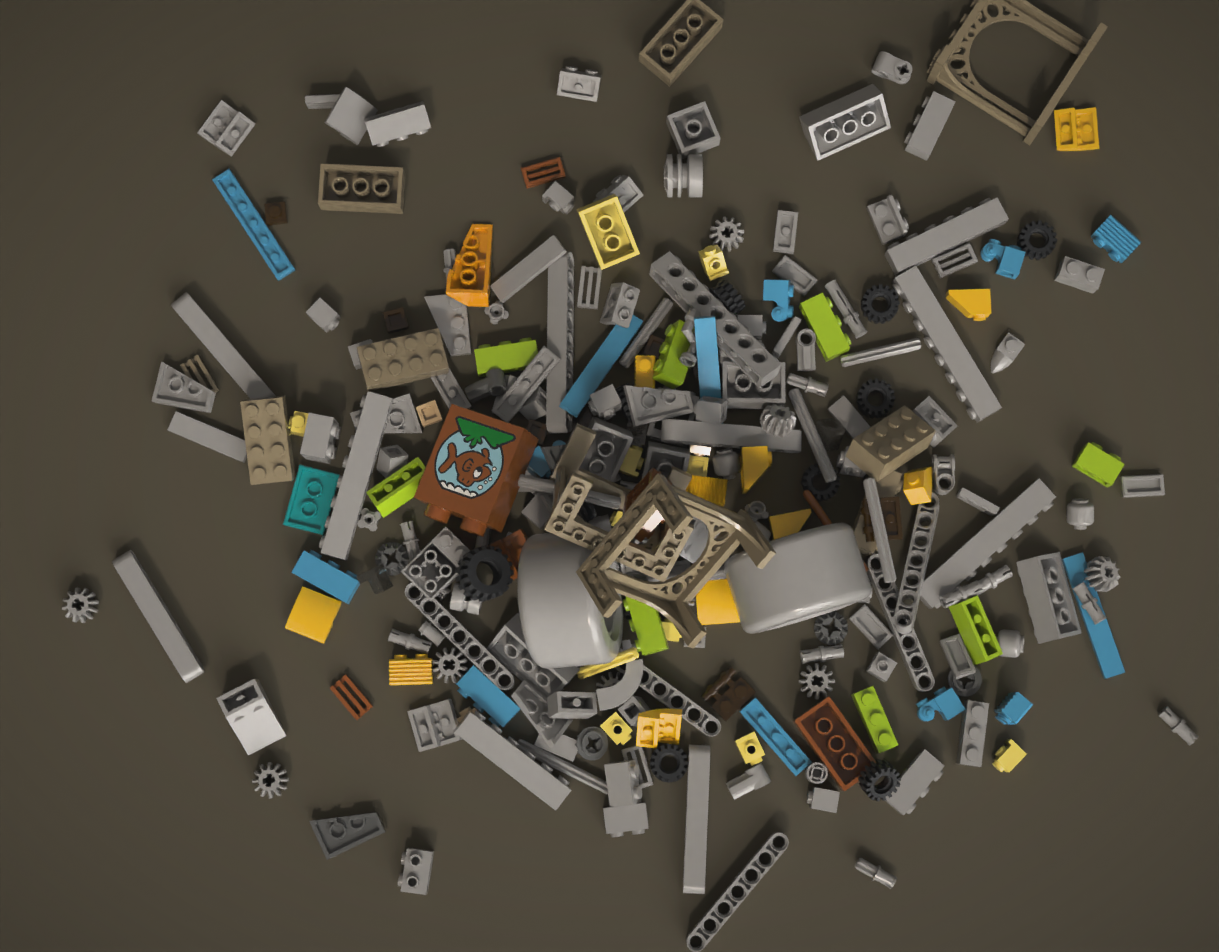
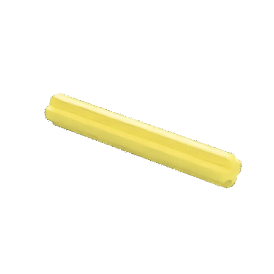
(622, 657)

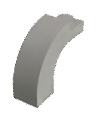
(626, 687)

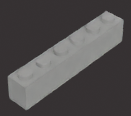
(947, 236)
(513, 760)

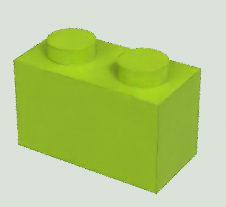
(1098, 464)

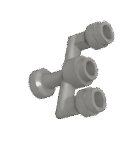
(688, 358)

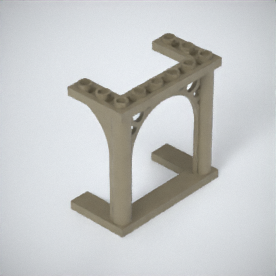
(1026, 13)
(570, 490)
(677, 510)

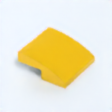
(1076, 129)
(716, 603)
(313, 615)
(658, 726)

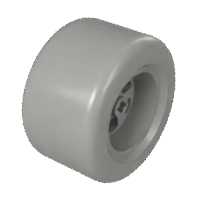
(804, 579)
(557, 611)

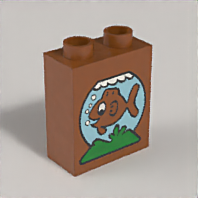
(475, 470)

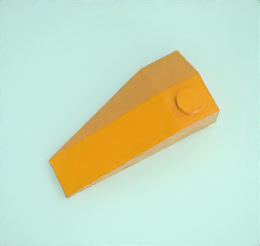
(471, 272)

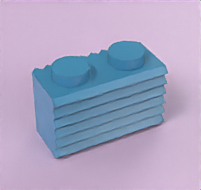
(1115, 239)
(1012, 708)

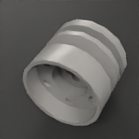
(684, 175)

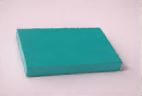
(311, 499)

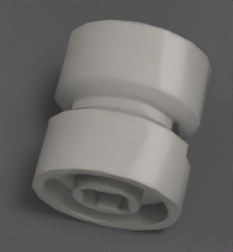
(459, 601)

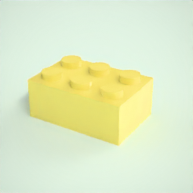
(608, 231)

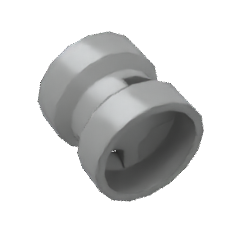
(816, 772)

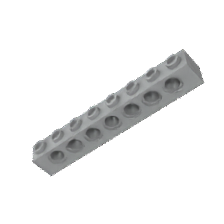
(730, 344)

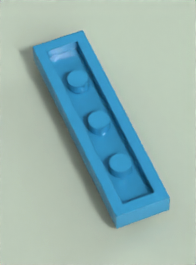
(775, 737)

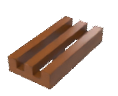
(561, 175)
(339, 683)

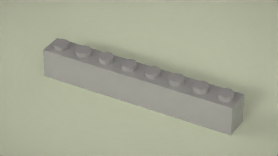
(946, 344)
(357, 475)
(985, 542)

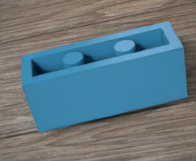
(326, 576)
(487, 697)

